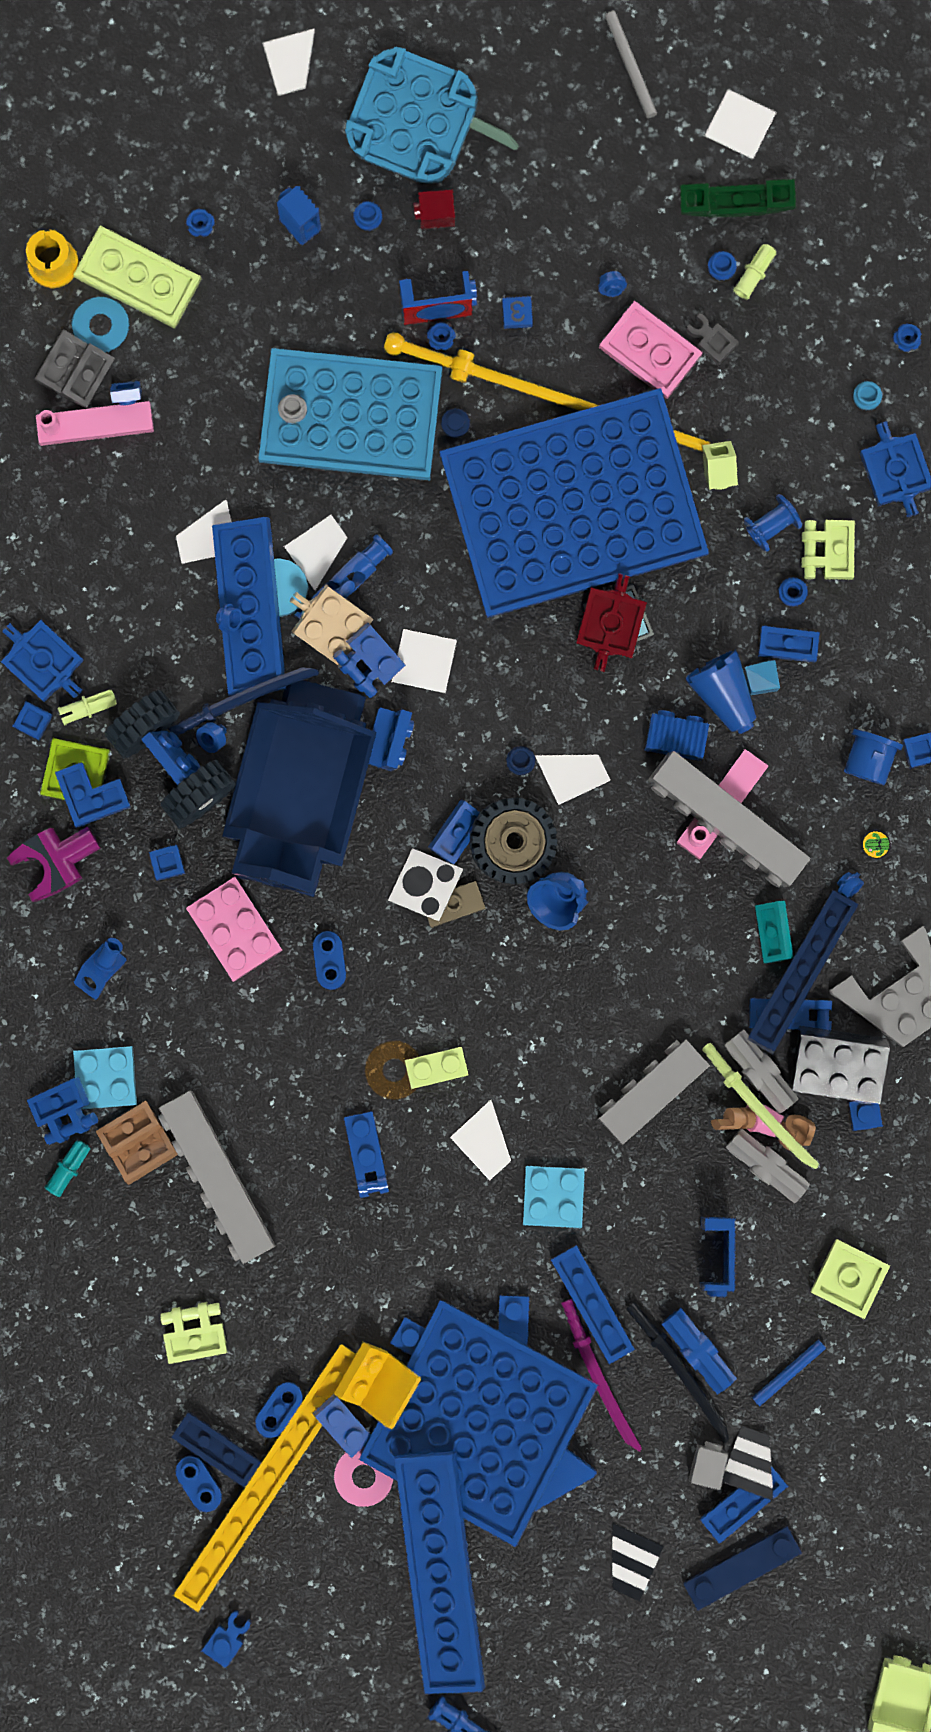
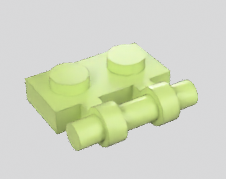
(838, 549)
(194, 1342)

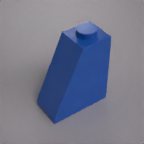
(568, 1475)

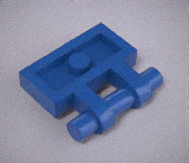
(375, 654)
(58, 1102)

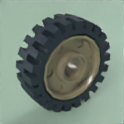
(535, 847)

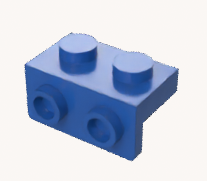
(390, 738)

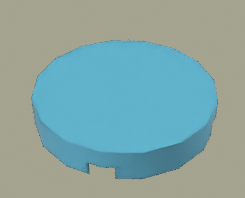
(288, 581)

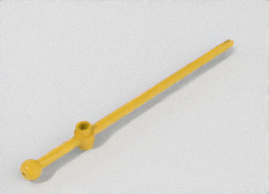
(463, 365)

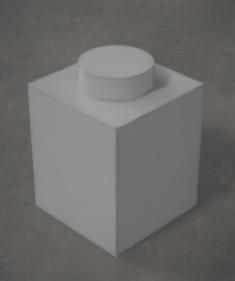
(708, 1465)

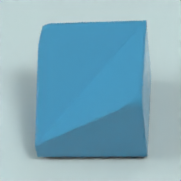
(762, 678)

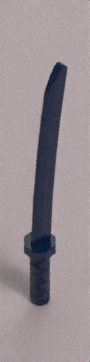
(210, 712)

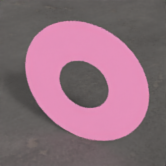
(354, 1494)

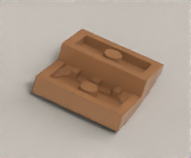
(137, 1142)

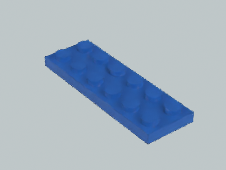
(249, 583)

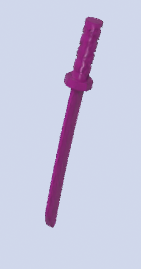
(582, 1343)

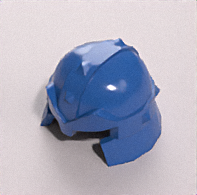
(557, 900)

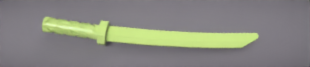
(733, 1079)

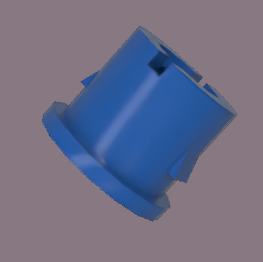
(871, 756)

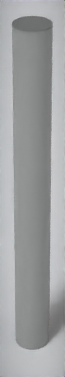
(630, 64)

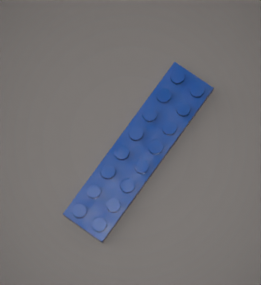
(439, 1573)

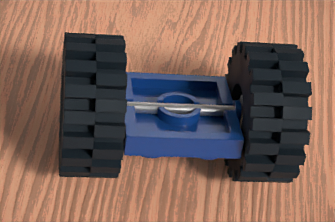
(145, 727)

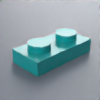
(774, 932)

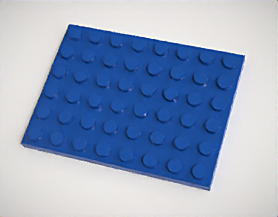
(574, 503)

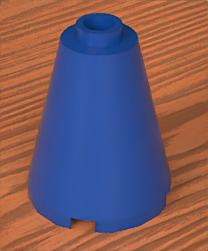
(725, 691)

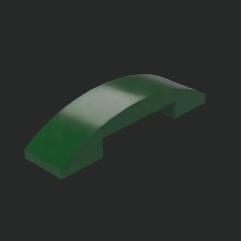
(738, 200)

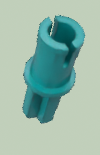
(67, 1168)

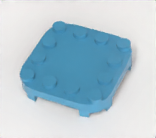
(412, 116)

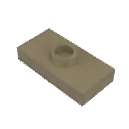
(463, 902)

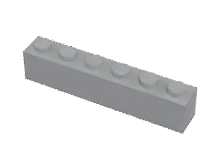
(728, 819)
(216, 1176)

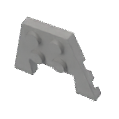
(904, 1006)

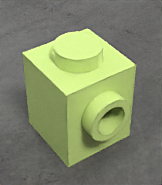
(720, 465)

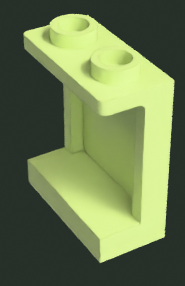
(902, 1698)

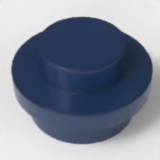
(455, 423)
(520, 760)

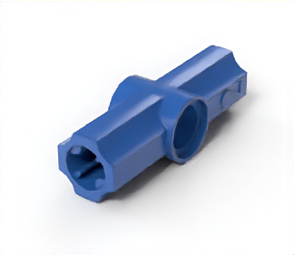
(698, 1351)

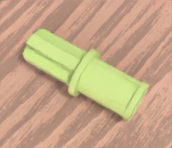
(755, 271)
(88, 706)

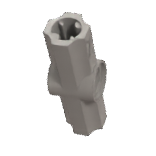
(761, 1072)
(767, 1165)

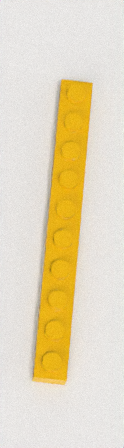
(262, 1486)

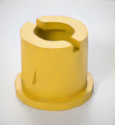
(61, 269)

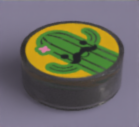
(875, 844)

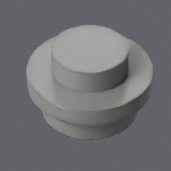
(292, 408)

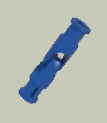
(363, 566)

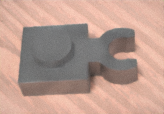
(715, 342)

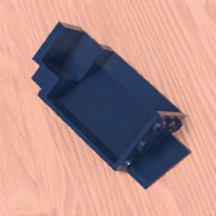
(299, 786)

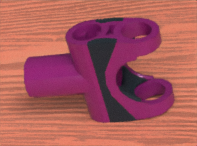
(57, 859)

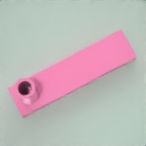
(94, 423)
(738, 784)

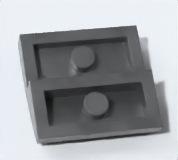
(74, 369)

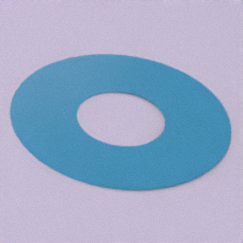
(105, 306)

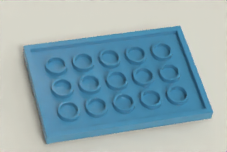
(358, 414)

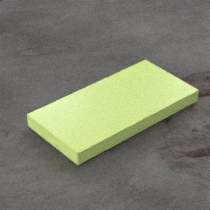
(137, 276)

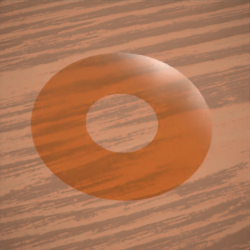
(375, 1064)

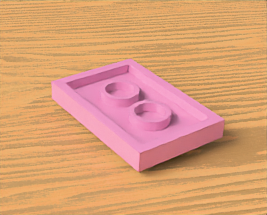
(650, 349)
(234, 929)

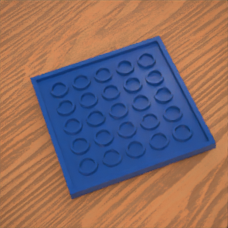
(494, 1407)

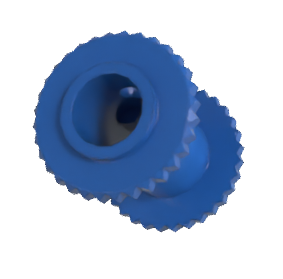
(772, 522)

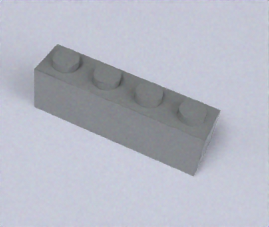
(653, 1092)

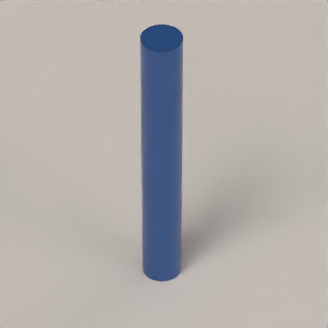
(788, 1373)

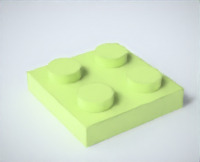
(850, 1278)

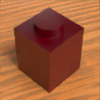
(435, 209)

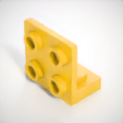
(378, 1384)

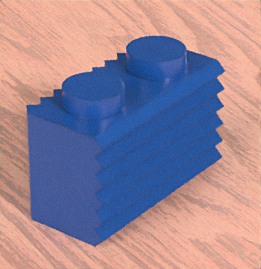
(299, 214)
(678, 735)

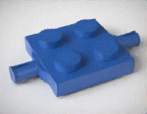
(896, 469)
(42, 660)

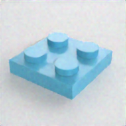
(107, 1076)
(553, 1196)

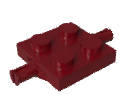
(611, 622)

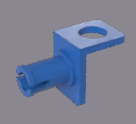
(101, 967)

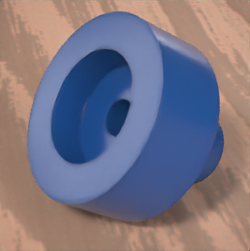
(211, 737)

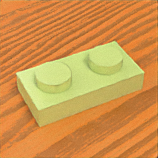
(436, 1067)

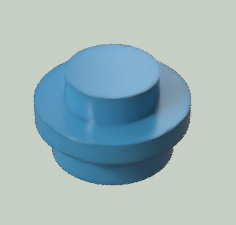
(867, 395)

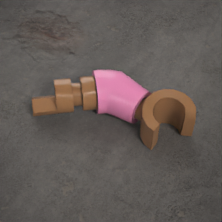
(797, 1126)

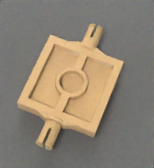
(328, 621)

